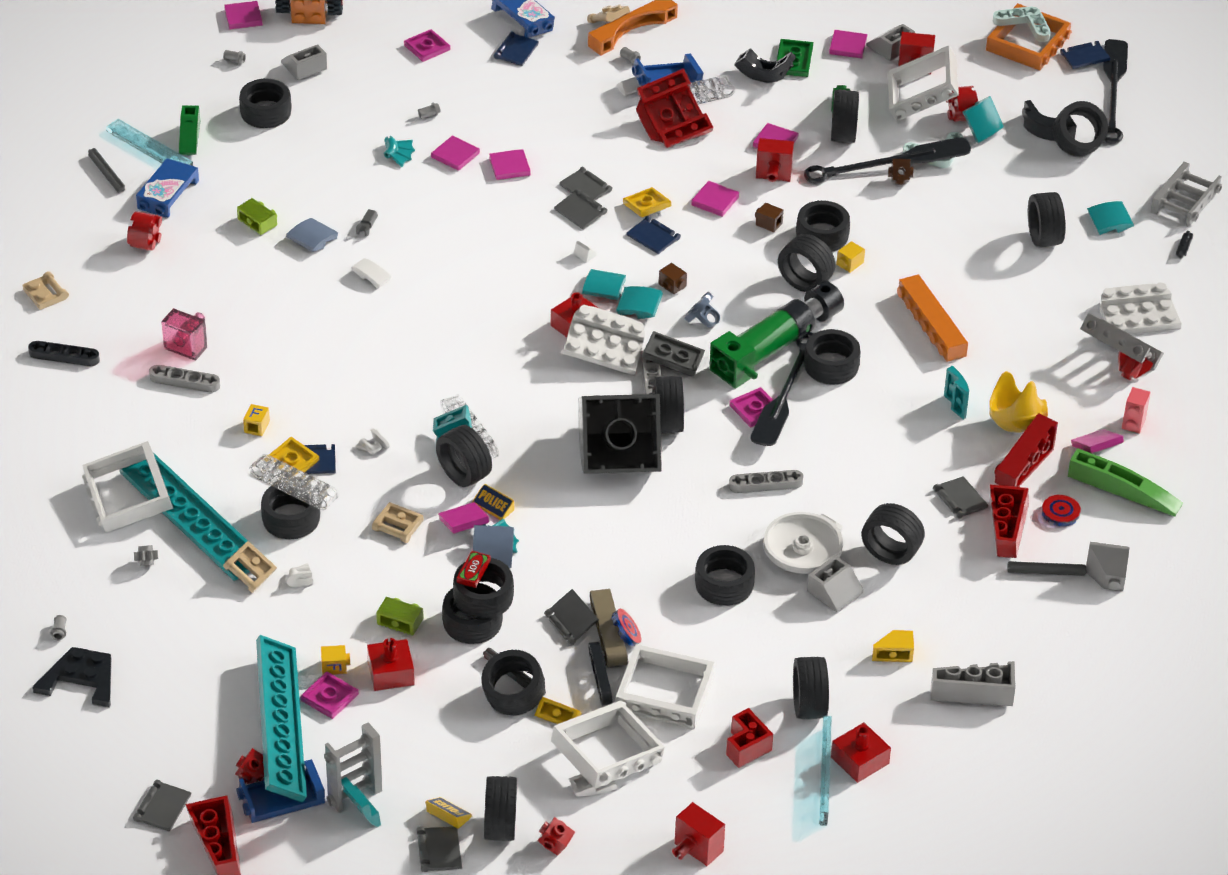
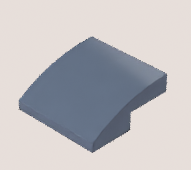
(312, 234)
(495, 542)

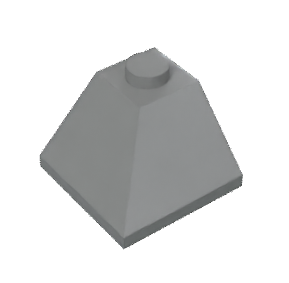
(1108, 564)

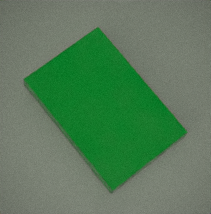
(803, 53)

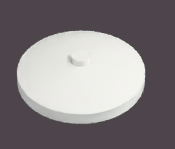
(802, 541)

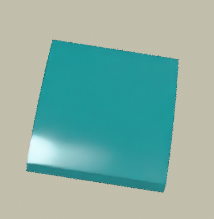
(983, 119)
(1110, 216)
(604, 284)
(639, 301)
(956, 391)
(450, 420)
(361, 802)

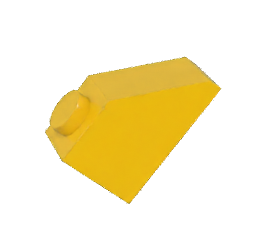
(894, 647)

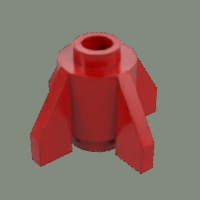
(1132, 368)

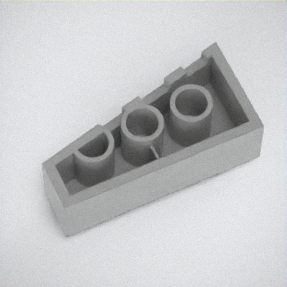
(975, 684)

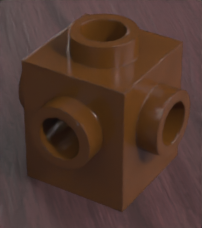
(900, 164)

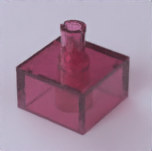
(184, 333)

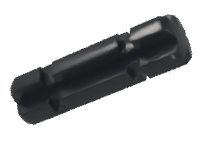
(1184, 244)

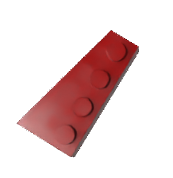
(1028, 452)
(1009, 514)
(216, 831)

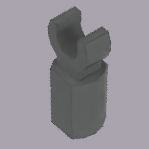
(367, 222)

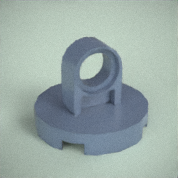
(702, 309)

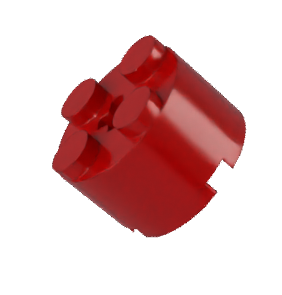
(965, 100)
(144, 231)

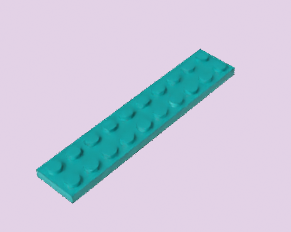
(190, 513)
(280, 718)

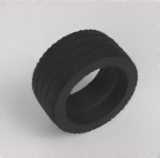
(1091, 113)
(268, 115)
(845, 116)
(825, 213)
(1046, 219)
(816, 252)
(832, 342)
(671, 403)
(463, 456)
(899, 519)
(287, 525)
(724, 592)
(486, 605)
(469, 630)
(507, 662)
(810, 687)
(500, 808)

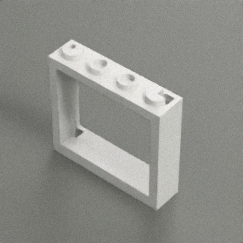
(919, 67)
(118, 461)
(660, 709)
(598, 719)

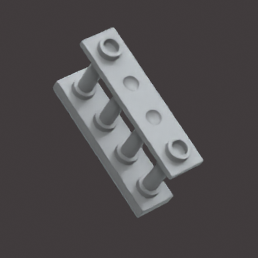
(1176, 183)
(1121, 340)
(370, 768)

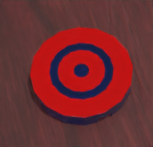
(1061, 510)
(628, 629)

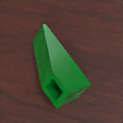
(189, 129)

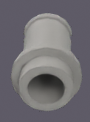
(629, 54)
(238, 57)
(430, 110)
(58, 631)

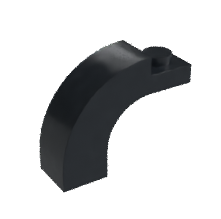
(761, 70)
(1042, 125)

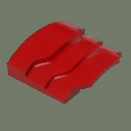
(671, 111)

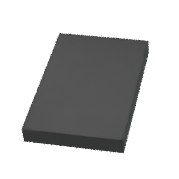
(673, 353)

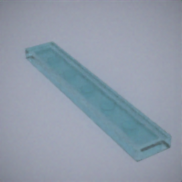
(144, 142)
(825, 771)

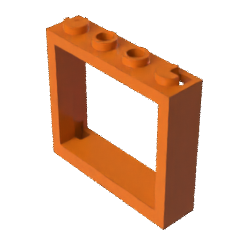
(1022, 55)

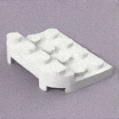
(1140, 308)
(605, 339)

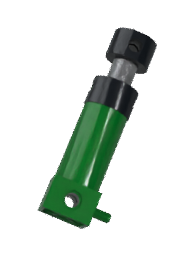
(735, 356)

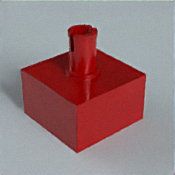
(915, 46)
(774, 159)
(563, 313)
(390, 664)
(860, 752)
(698, 835)

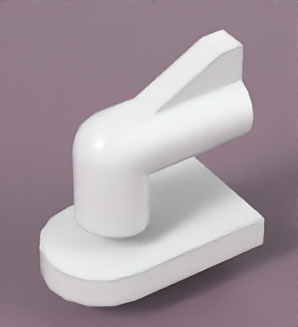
(372, 449)
(300, 576)

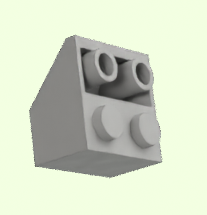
(888, 43)
(306, 62)
(834, 583)

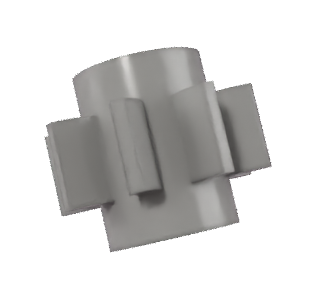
(146, 555)

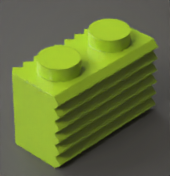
(257, 216)
(400, 615)

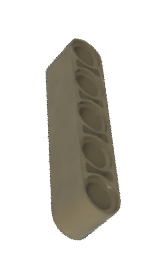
(611, 643)

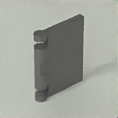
(587, 183)
(580, 209)
(960, 497)
(571, 617)
(162, 805)
(439, 848)

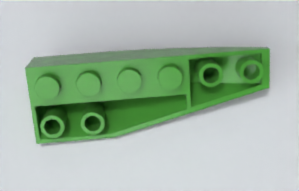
(1121, 482)

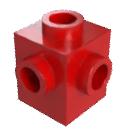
(250, 767)
(555, 835)

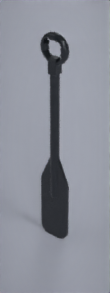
(1115, 70)
(919, 154)
(777, 411)

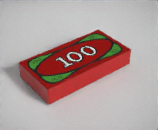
(473, 569)

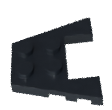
(81, 668)

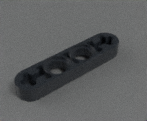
(43, 349)
(600, 673)

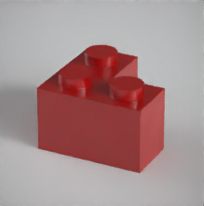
(749, 738)

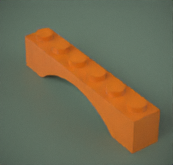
(655, 12)

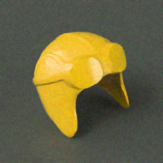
(1012, 408)

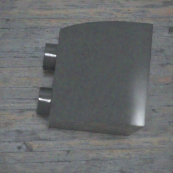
(619, 433)

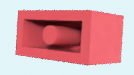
(1136, 410)

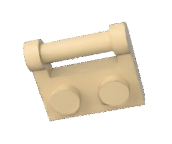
(608, 14)
(40, 293)
(399, 517)
(253, 561)

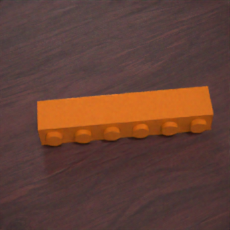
(932, 318)

